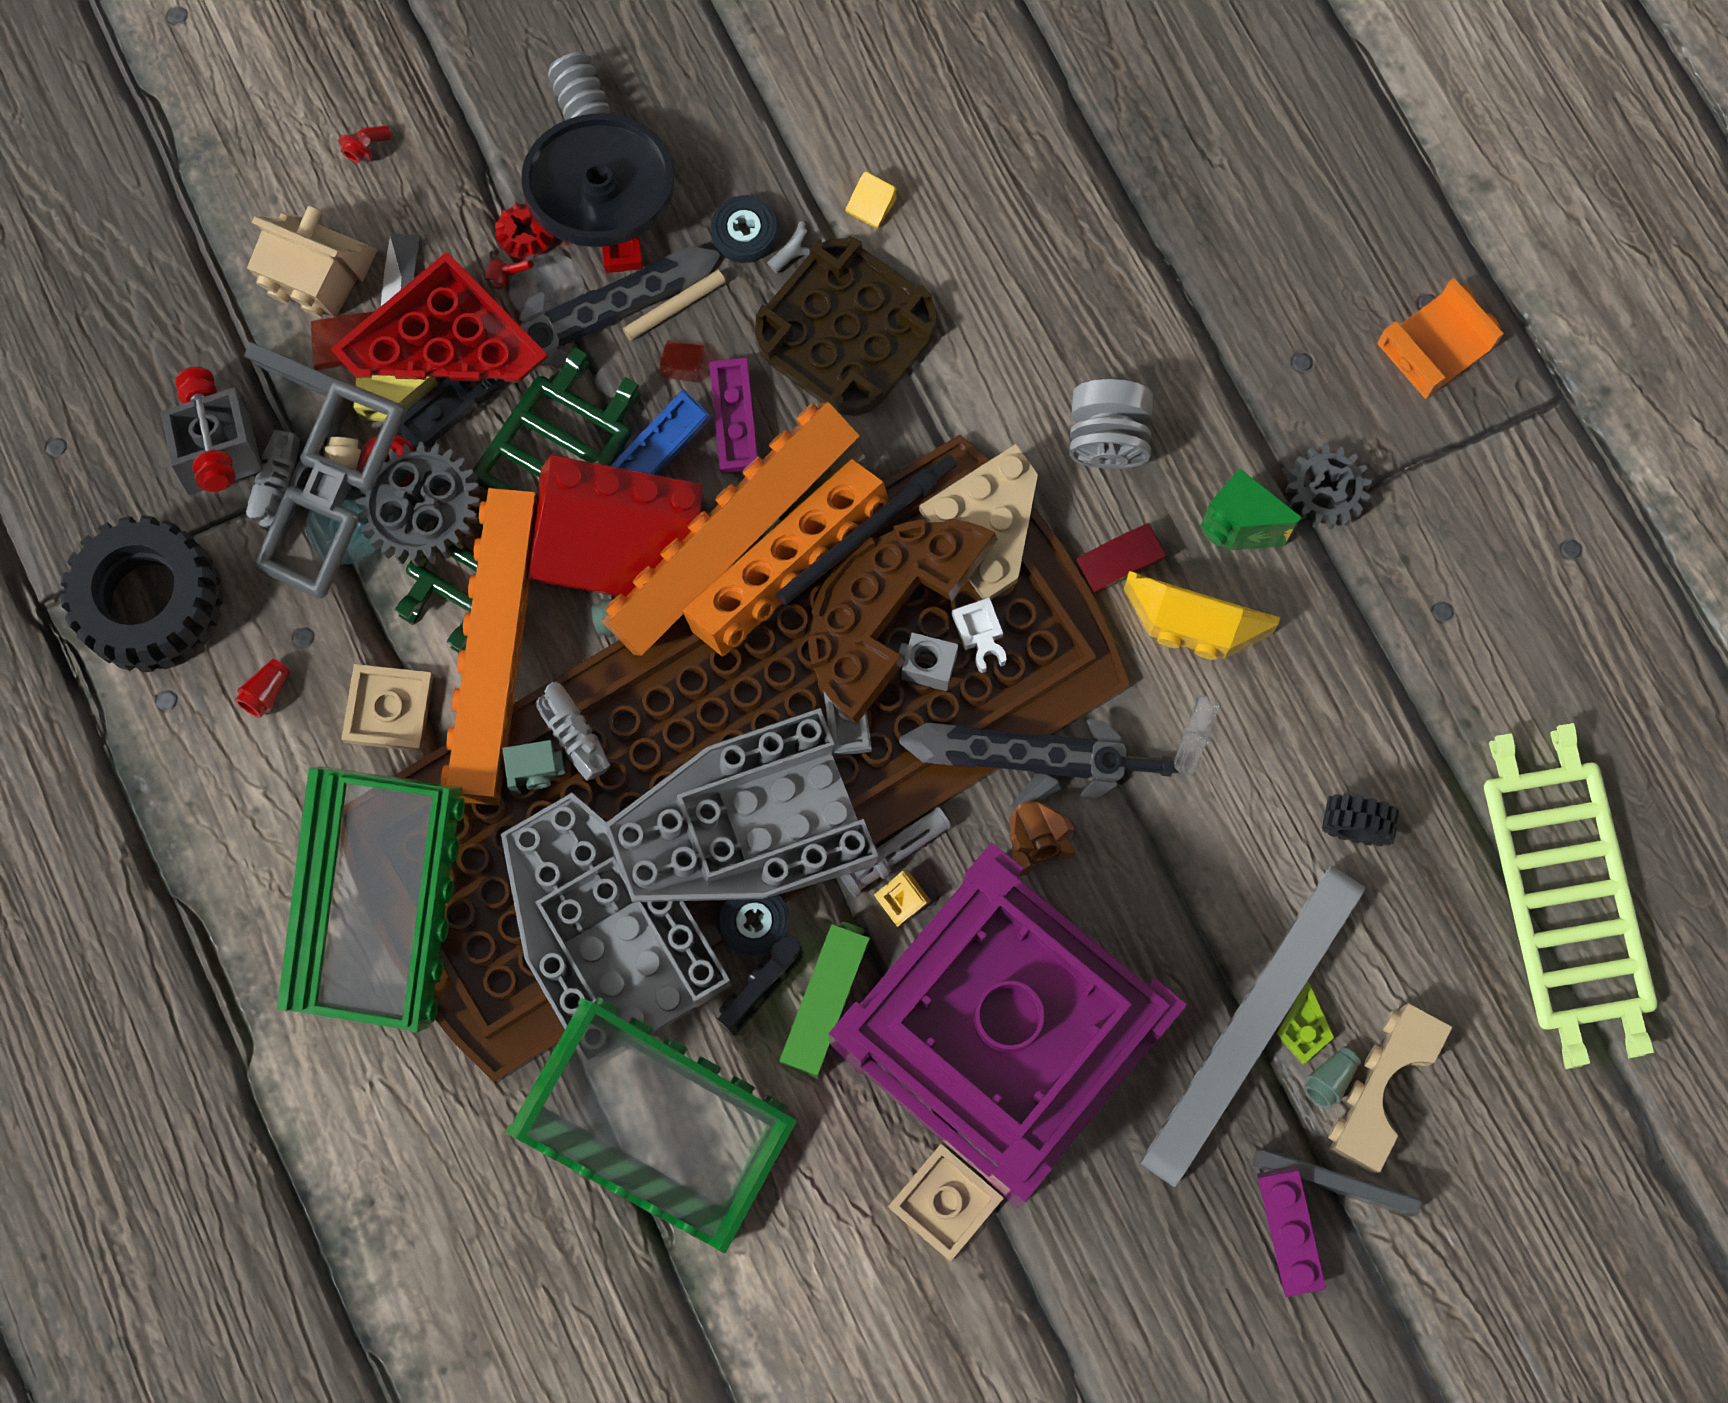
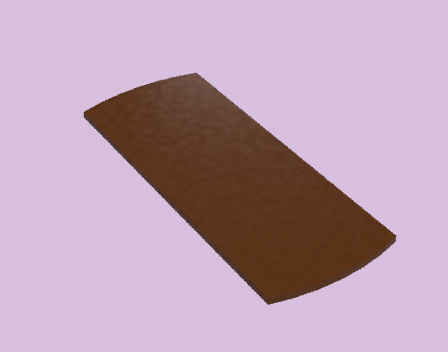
(686, 696)

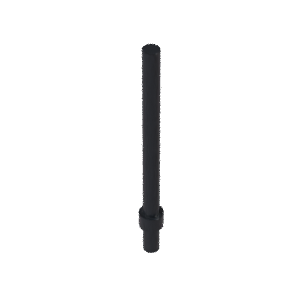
(921, 485)

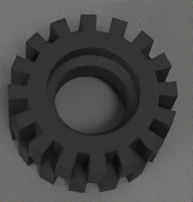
(1360, 820)

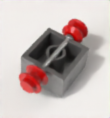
(209, 434)

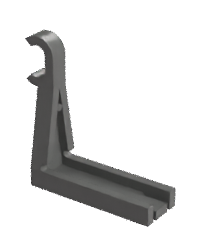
(305, 378)

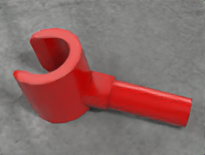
(499, 271)

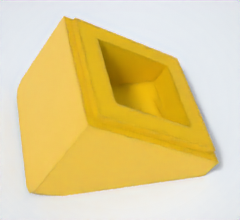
(871, 200)

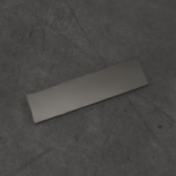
(1340, 1183)

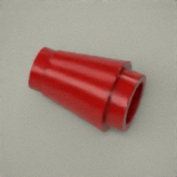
(262, 689)

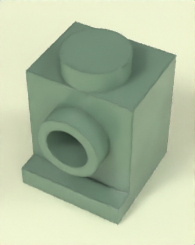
(532, 765)

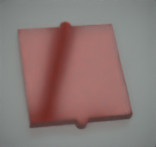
(328, 333)

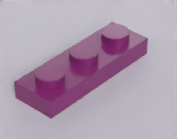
(733, 414)
(1291, 1231)

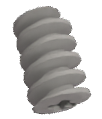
(576, 86)

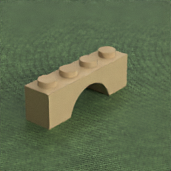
(1365, 1133)

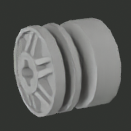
(1111, 424)

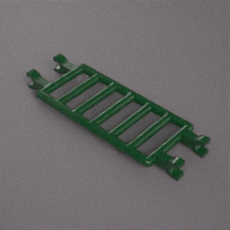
(559, 390)

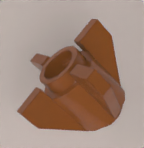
(1038, 834)

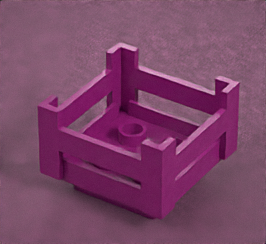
(1004, 1027)

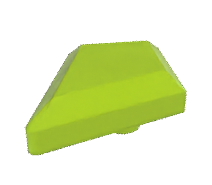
(1304, 1026)

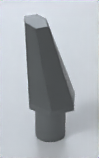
(1038, 789)

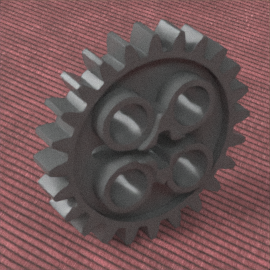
(451, 510)

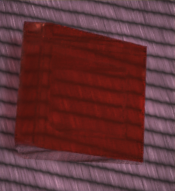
(681, 361)

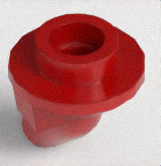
(357, 147)

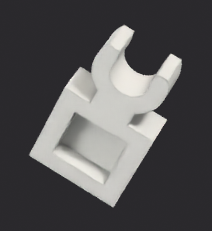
(979, 629)

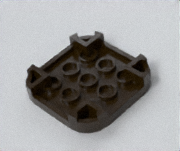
(845, 326)

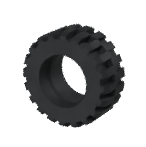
(111, 557)

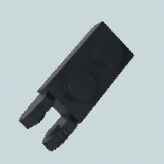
(442, 410)
(762, 984)

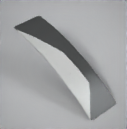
(399, 264)

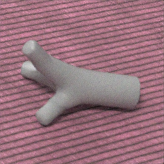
(790, 250)

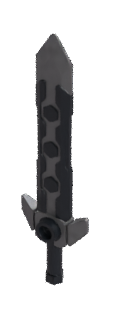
(602, 306)
(1036, 753)

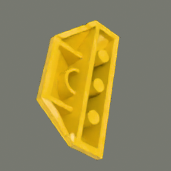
(1195, 619)

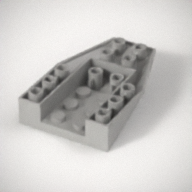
(744, 820)
(588, 934)

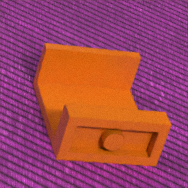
(1441, 339)

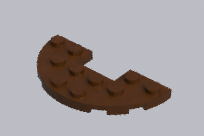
(871, 589)

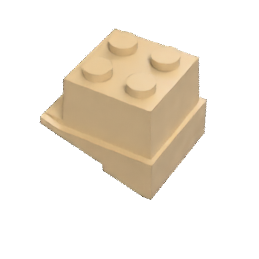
(308, 262)

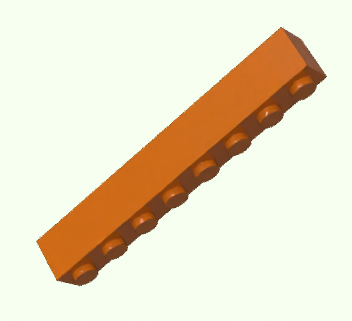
(729, 528)
(492, 647)

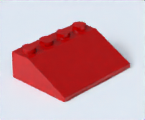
(605, 524)

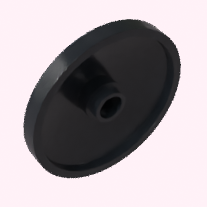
(597, 180)

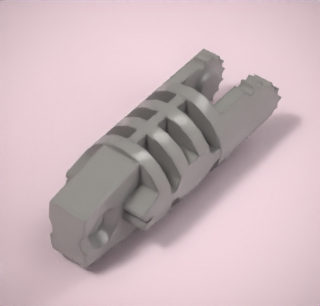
(271, 483)
(571, 730)

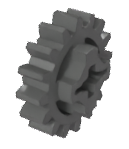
(1332, 470)

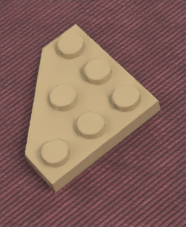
(999, 499)

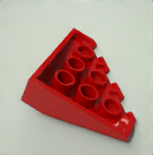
(440, 329)

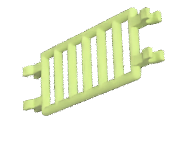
(1568, 1021)

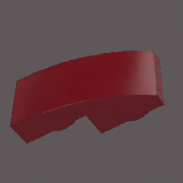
(1114, 559)

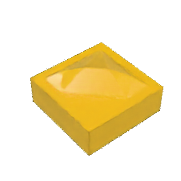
(902, 898)

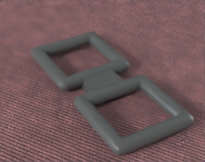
(328, 488)

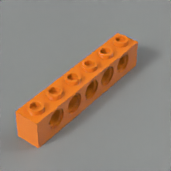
(749, 587)

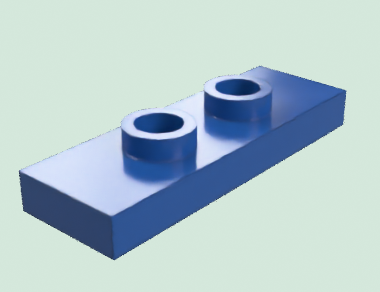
(665, 436)

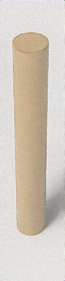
(674, 305)

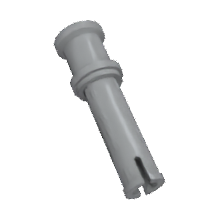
(897, 849)

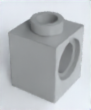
(940, 673)

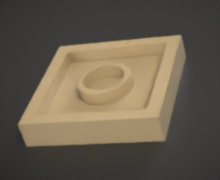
(387, 707)
(945, 1202)

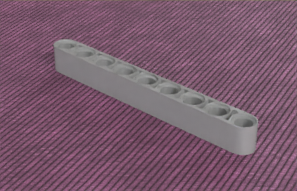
(1252, 1026)

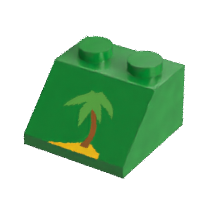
(1248, 516)

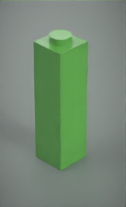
(825, 999)

